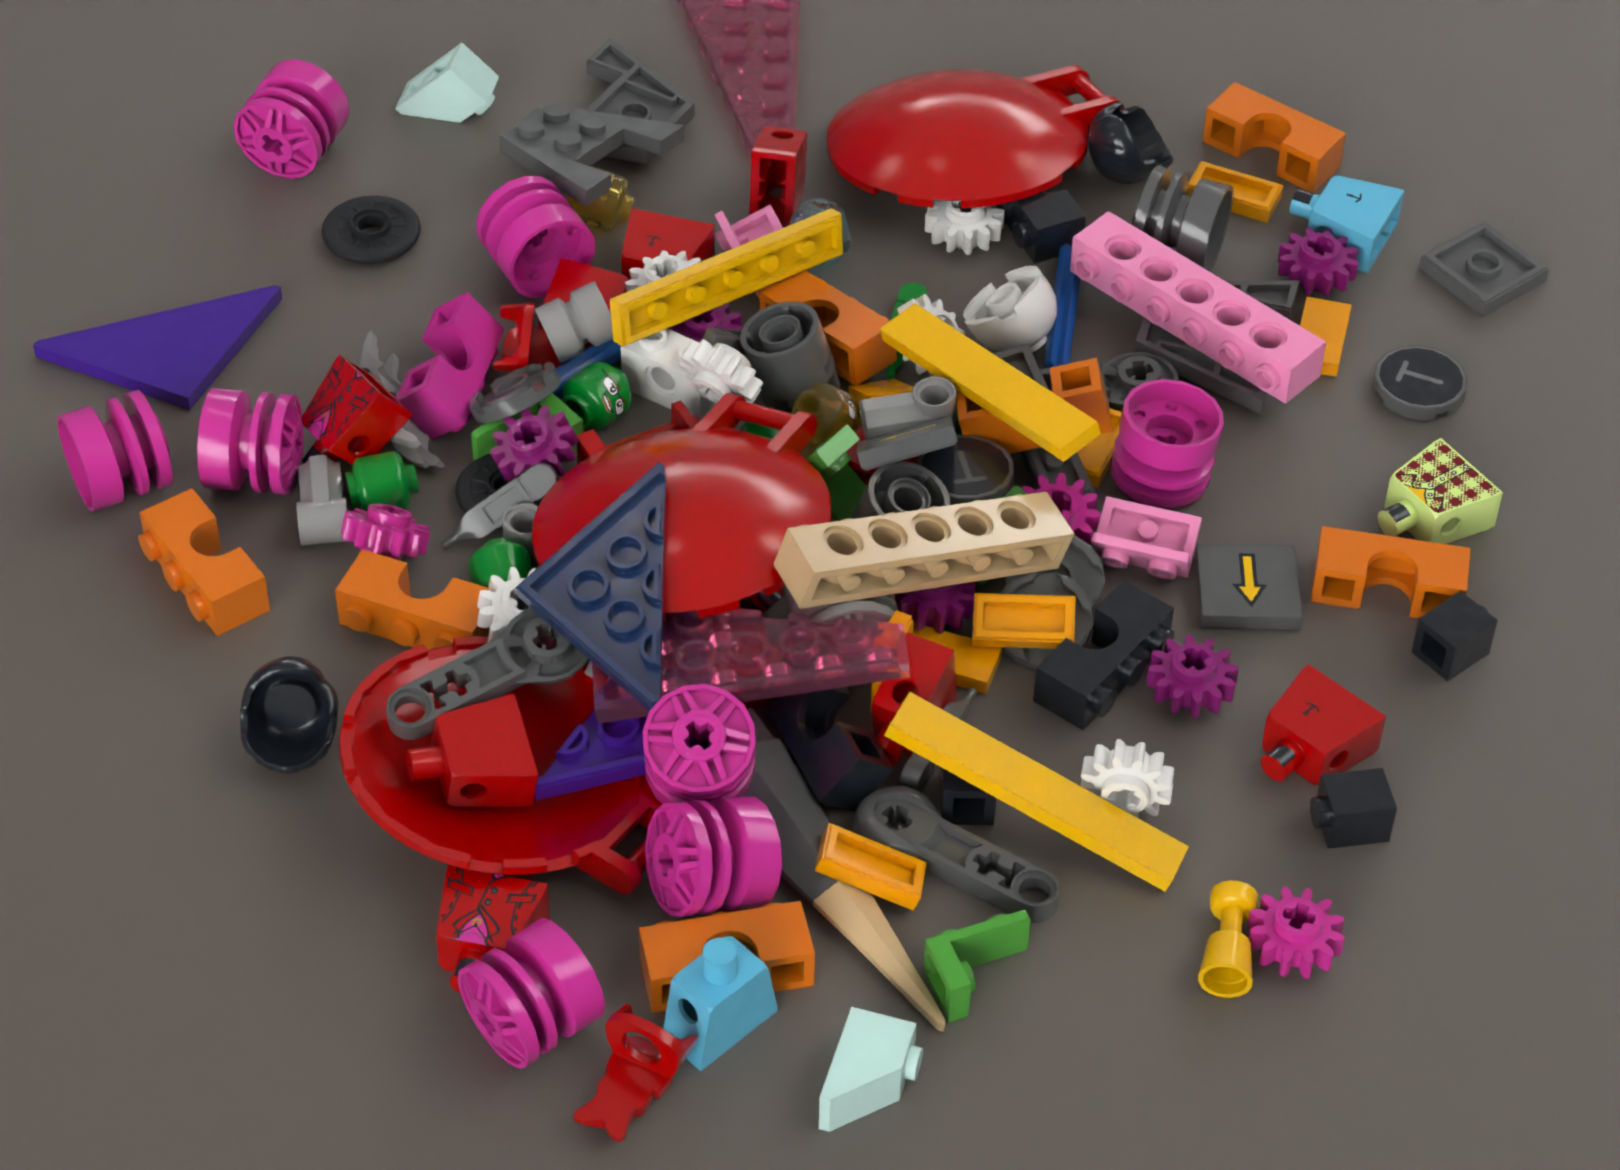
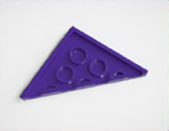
(166, 352)
(597, 756)

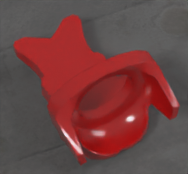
(524, 342)
(634, 1072)

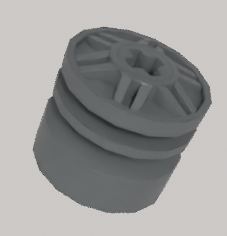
(1183, 221)

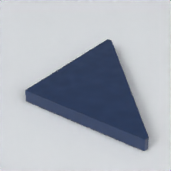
(609, 588)

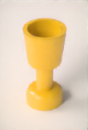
(1227, 955)

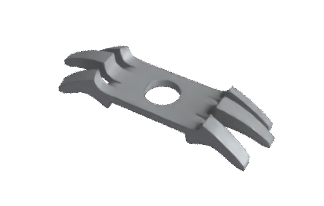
(409, 439)

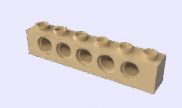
(922, 549)

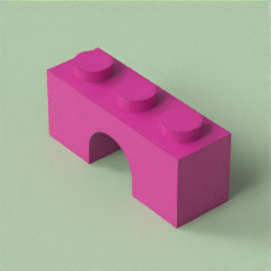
(464, 347)

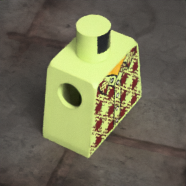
(1439, 497)

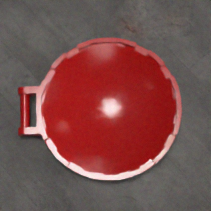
(965, 135)
(724, 501)
(533, 839)

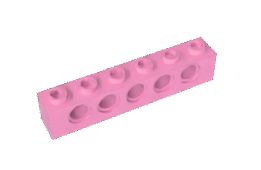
(1197, 307)

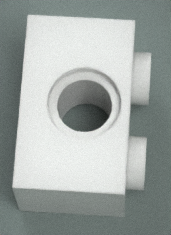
(656, 373)

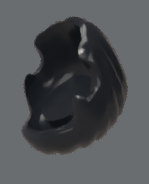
(1126, 144)
(288, 715)

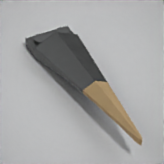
(849, 909)

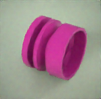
(291, 118)
(528, 232)
(244, 440)
(1166, 443)
(105, 453)
(693, 773)
(713, 856)
(531, 993)

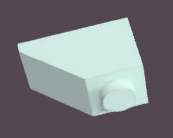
(450, 88)
(868, 1067)

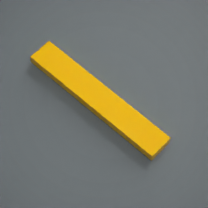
(726, 277)
(990, 382)
(1037, 791)

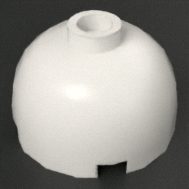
(1013, 313)

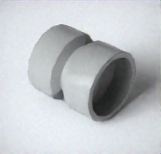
(576, 322)

